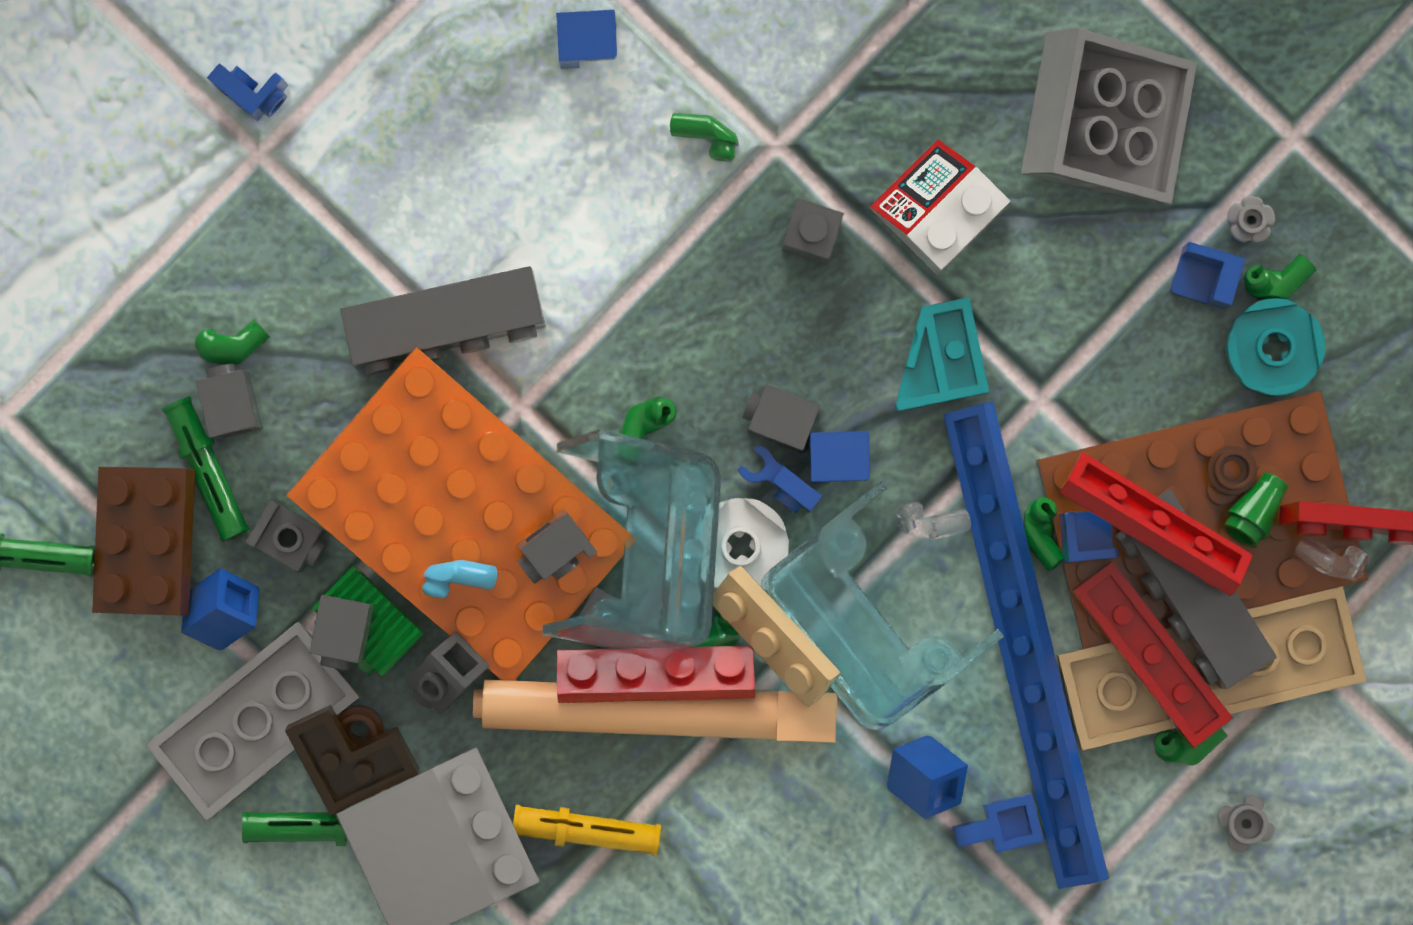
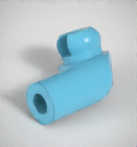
(458, 572)

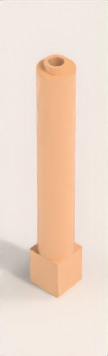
(767, 716)

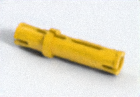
(586, 830)

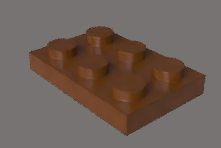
(143, 540)

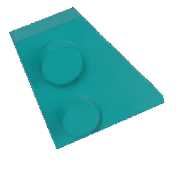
(943, 358)

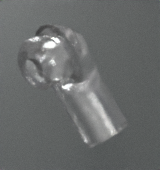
(932, 527)

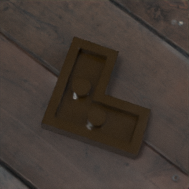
(345, 772)

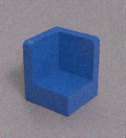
(586, 37)
(1207, 275)
(839, 456)
(1086, 537)
(221, 609)
(927, 776)

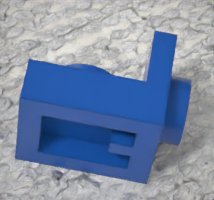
(239, 88)

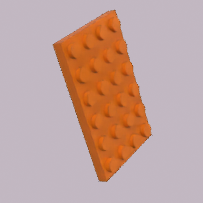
(444, 480)

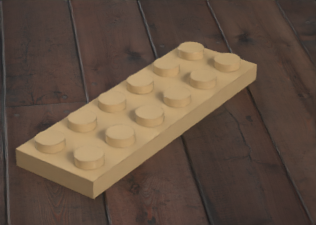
(1307, 634)

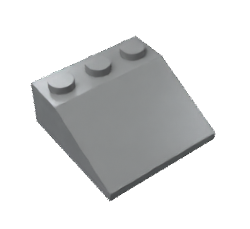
(1108, 116)
(438, 845)

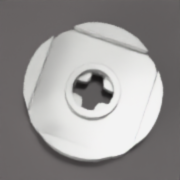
(767, 533)

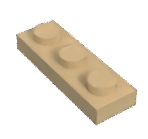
(774, 636)

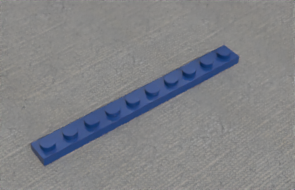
(1026, 646)

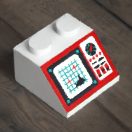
(940, 205)

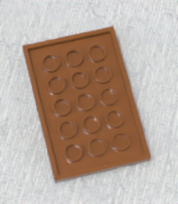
(1284, 438)

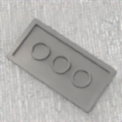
(241, 724)

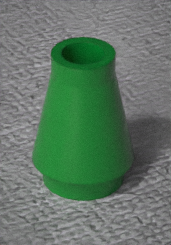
(1255, 512)

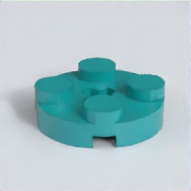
(1291, 325)

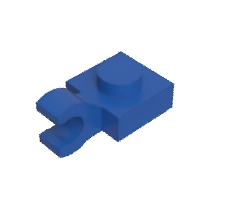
(791, 489)
(1008, 824)

